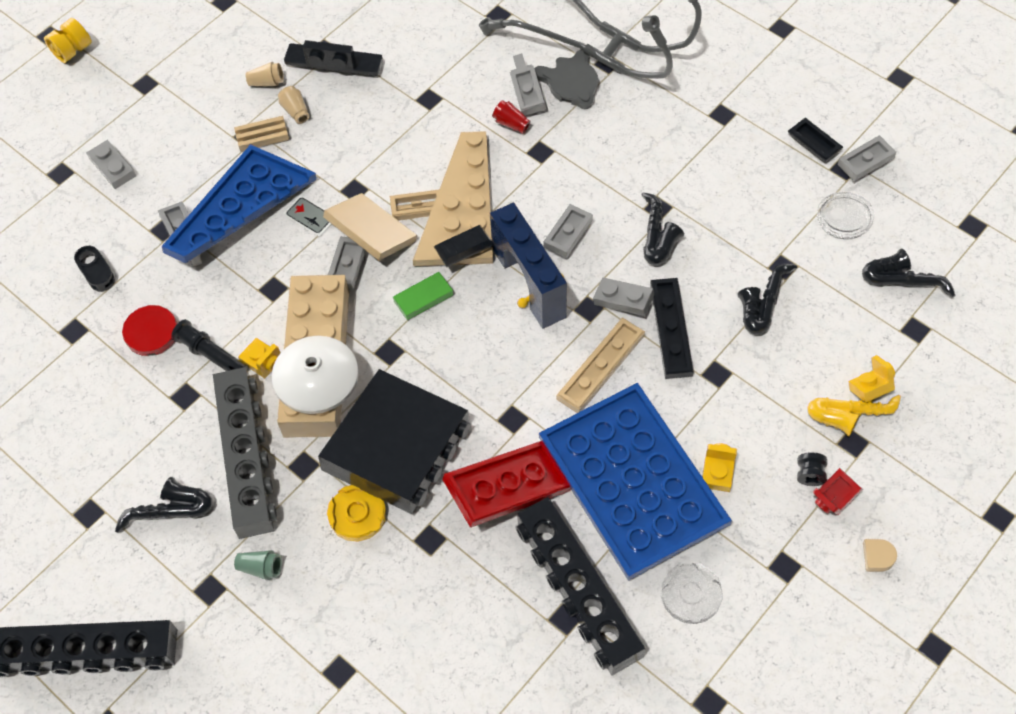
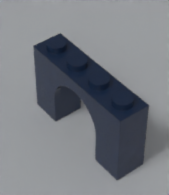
(517, 243)

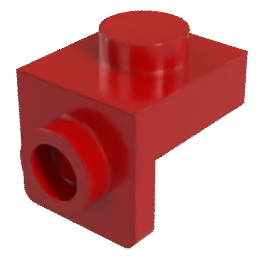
(837, 492)

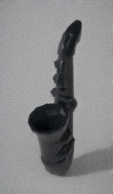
(659, 244)
(889, 272)
(758, 311)
(184, 502)

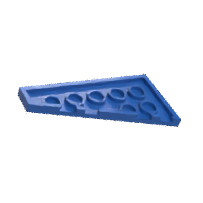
(242, 194)

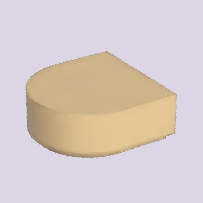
(879, 555)

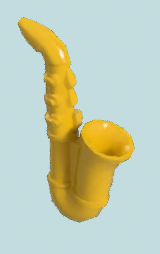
(846, 413)

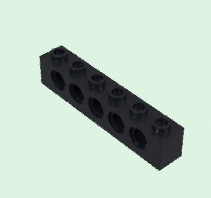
(545, 518)
(159, 651)

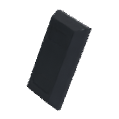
(815, 140)
(463, 245)

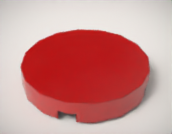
(149, 330)

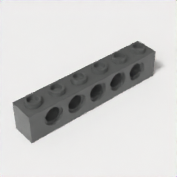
(259, 518)

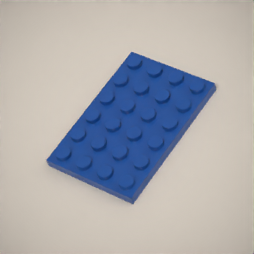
(634, 480)

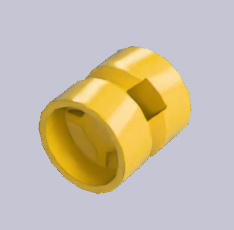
(67, 40)

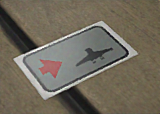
(307, 215)

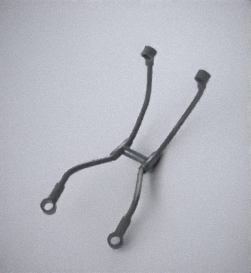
(649, 24)

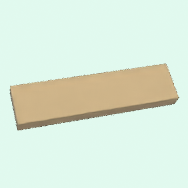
(600, 365)

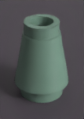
(259, 564)

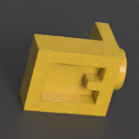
(260, 357)
(874, 383)
(719, 466)

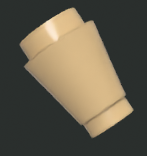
(265, 75)
(293, 104)

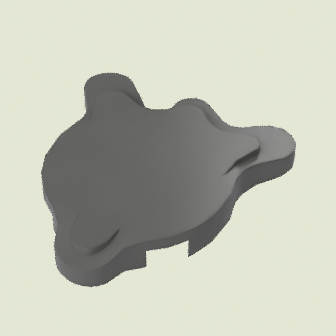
(571, 79)

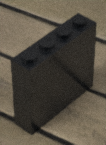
(395, 441)

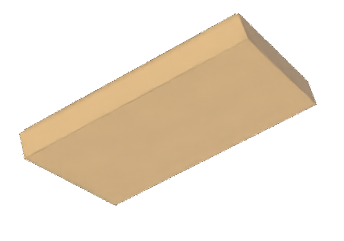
(370, 226)

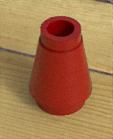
(510, 116)

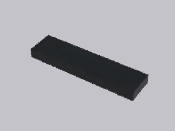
(671, 329)

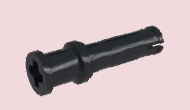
(200, 343)

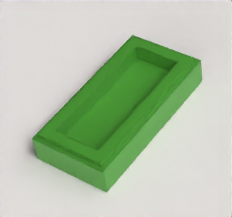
(423, 295)

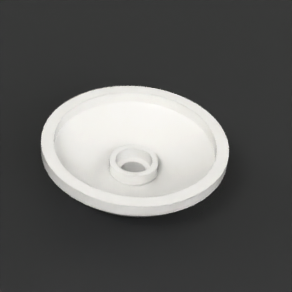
(316, 387)

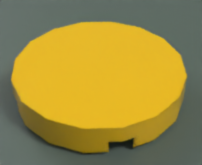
(363, 518)

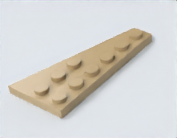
(460, 203)

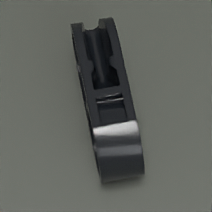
(97, 272)

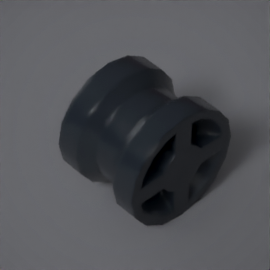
(812, 469)

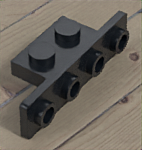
(333, 57)

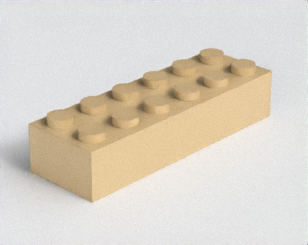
(315, 308)

